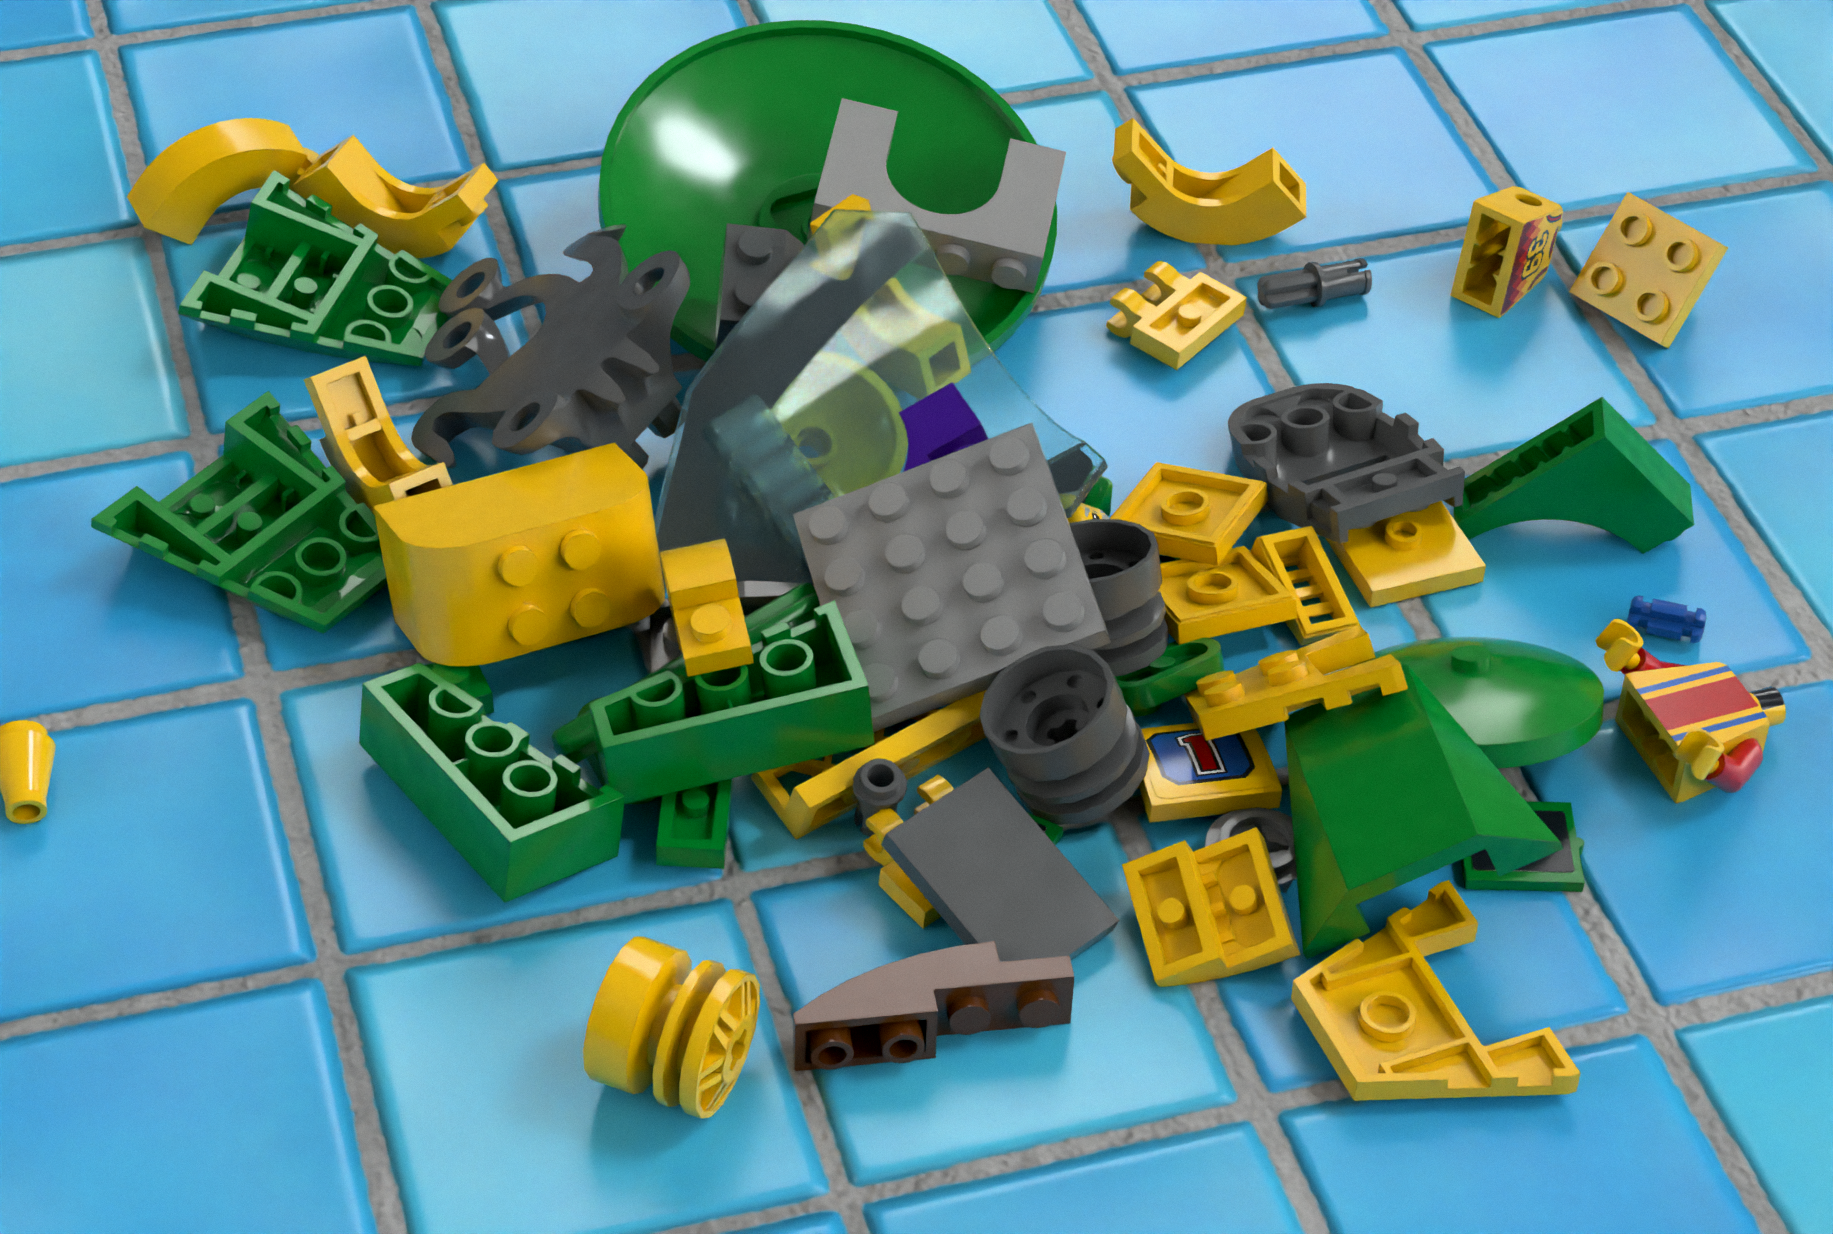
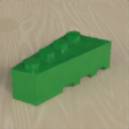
(787, 707)
(484, 785)

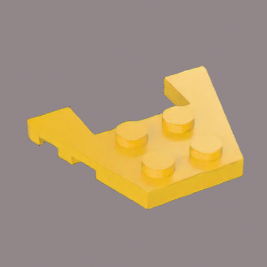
(1292, 681)
(1399, 1031)

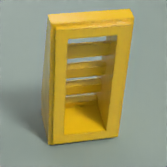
(1304, 549)

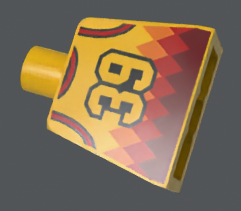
(1506, 249)

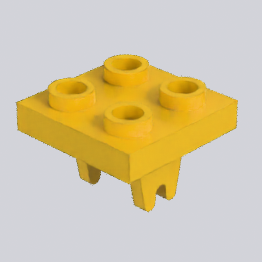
(1648, 270)

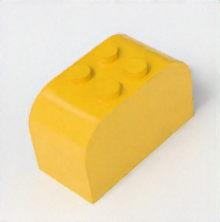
(523, 558)

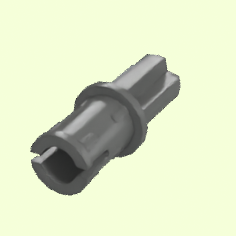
(1314, 284)

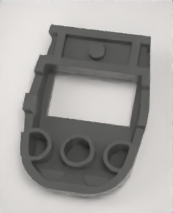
(1338, 458)

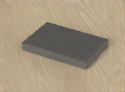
(998, 874)

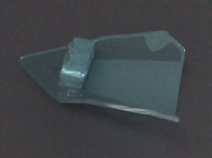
(813, 389)

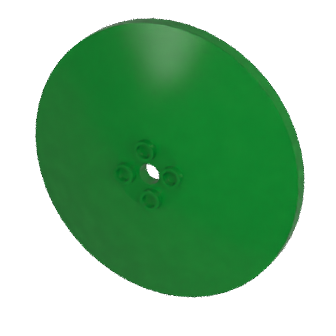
(744, 136)

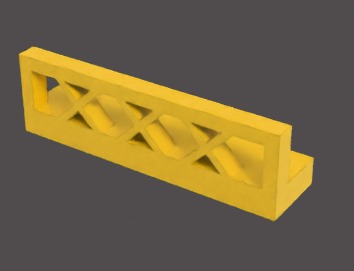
(913, 750)

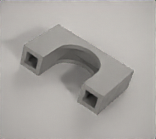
(992, 243)

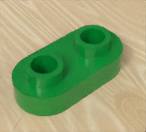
(1170, 675)

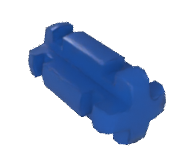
(1667, 619)

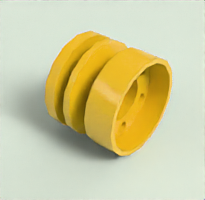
(671, 1026)

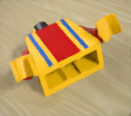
(1689, 720)

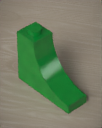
(1584, 472)

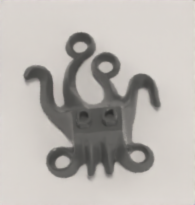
(587, 375)

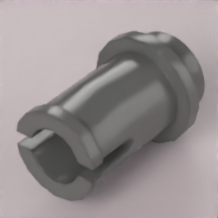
(877, 787)

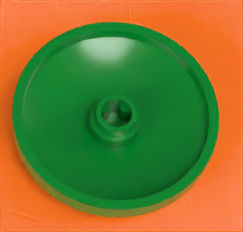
(1509, 694)

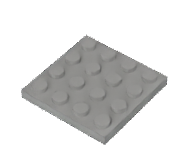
(951, 573)

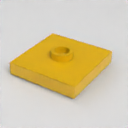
(1193, 510)
(1409, 556)
(1222, 598)

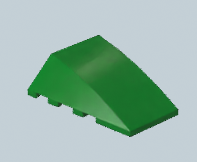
(320, 285)
(262, 524)
(1388, 798)

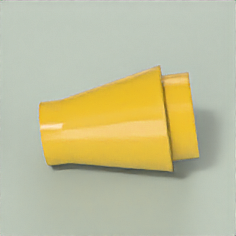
(25, 770)

